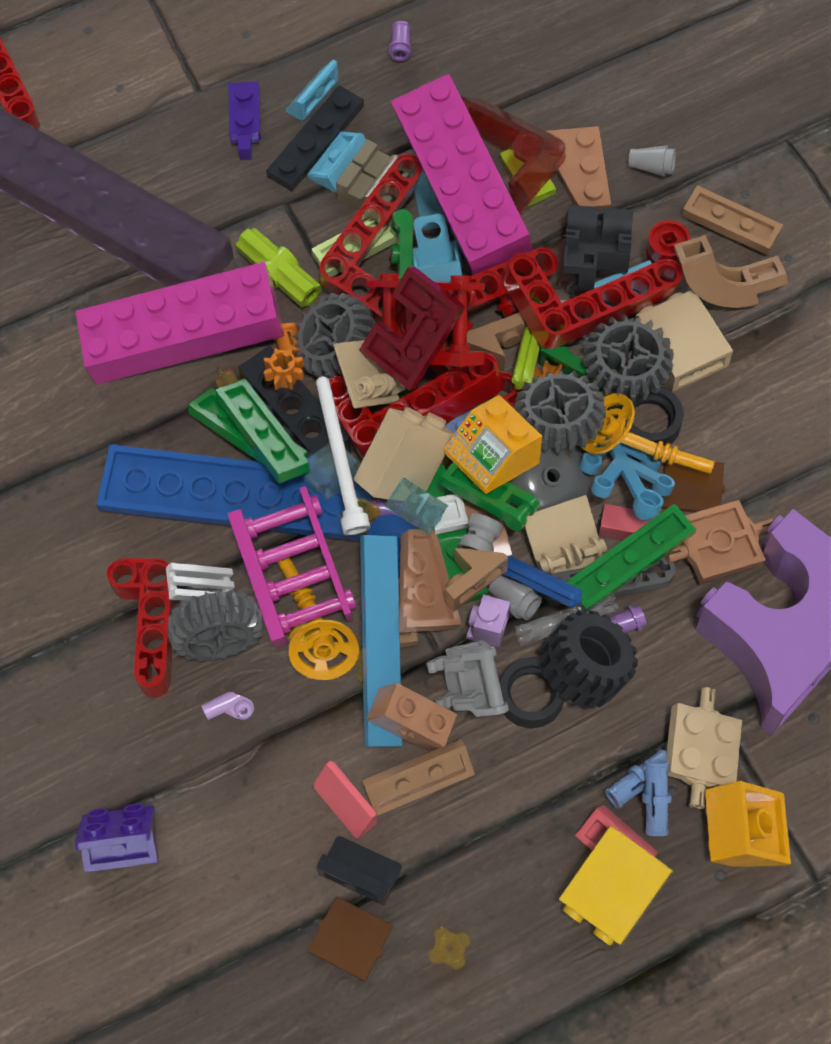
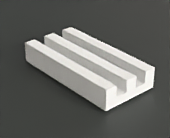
(201, 572)

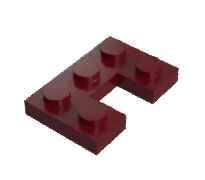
(436, 314)

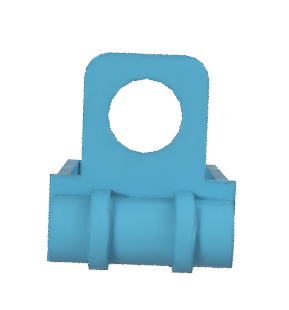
(437, 256)

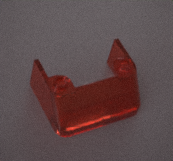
(535, 147)

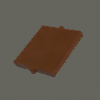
(694, 488)
(350, 939)

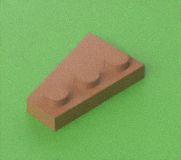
(584, 167)
(423, 585)

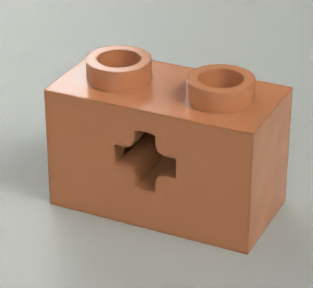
(411, 717)

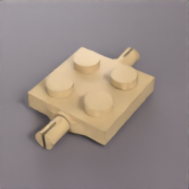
(703, 746)

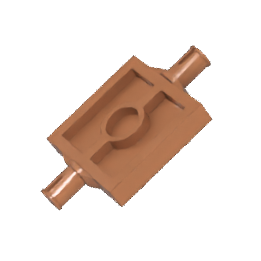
(722, 543)

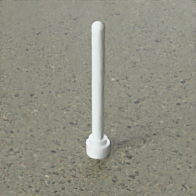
(354, 519)

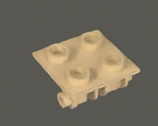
(365, 380)
(564, 536)

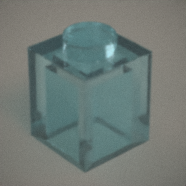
(323, 474)
(416, 505)

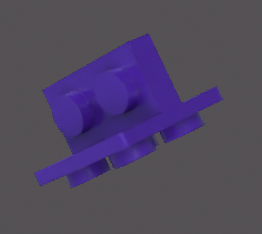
(117, 838)

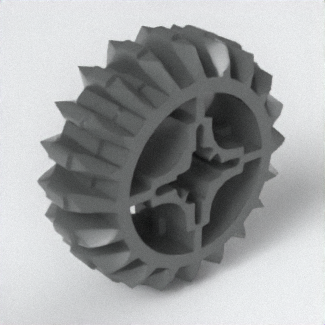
(331, 322)
(653, 367)
(578, 410)
(215, 625)

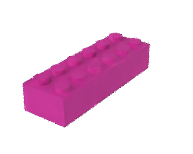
(461, 174)
(179, 323)

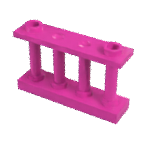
(269, 592)

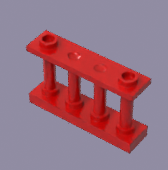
(459, 351)

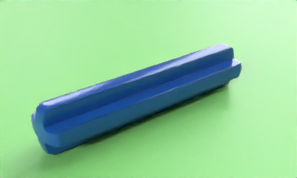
(543, 582)

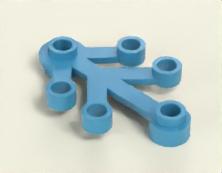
(647, 501)

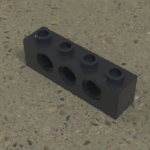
(297, 425)

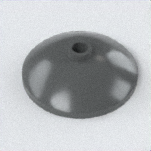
(569, 482)

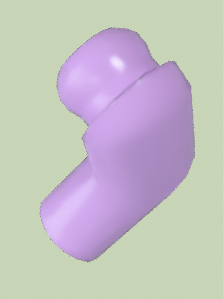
(230, 704)

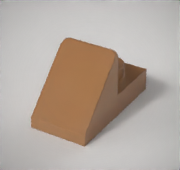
(495, 335)
(480, 570)

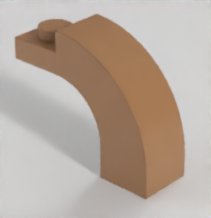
(727, 285)

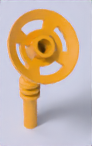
(617, 433)
(320, 640)

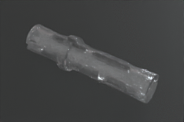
(544, 626)

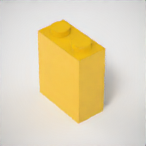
(615, 886)

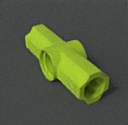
(281, 266)

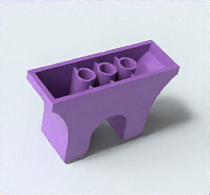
(778, 649)

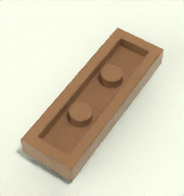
(732, 220)
(418, 777)

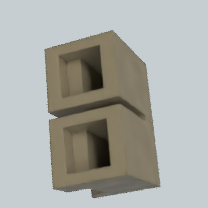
(364, 174)

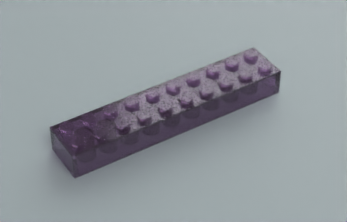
(107, 207)

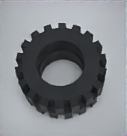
(588, 659)

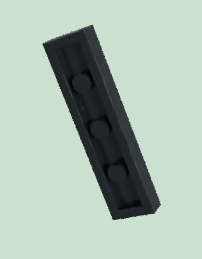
(315, 138)

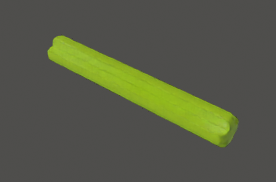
(526, 357)

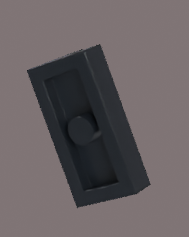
(359, 870)

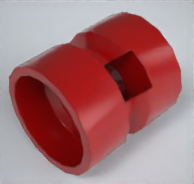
(662, 241)

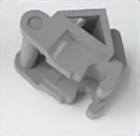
(470, 679)

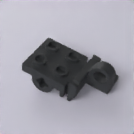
(596, 242)

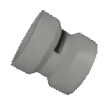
(481, 533)

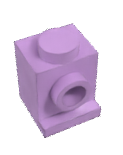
(489, 621)

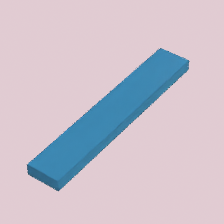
(379, 628)

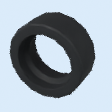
(671, 403)
(516, 715)

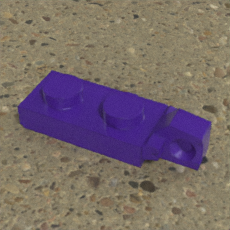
(244, 116)

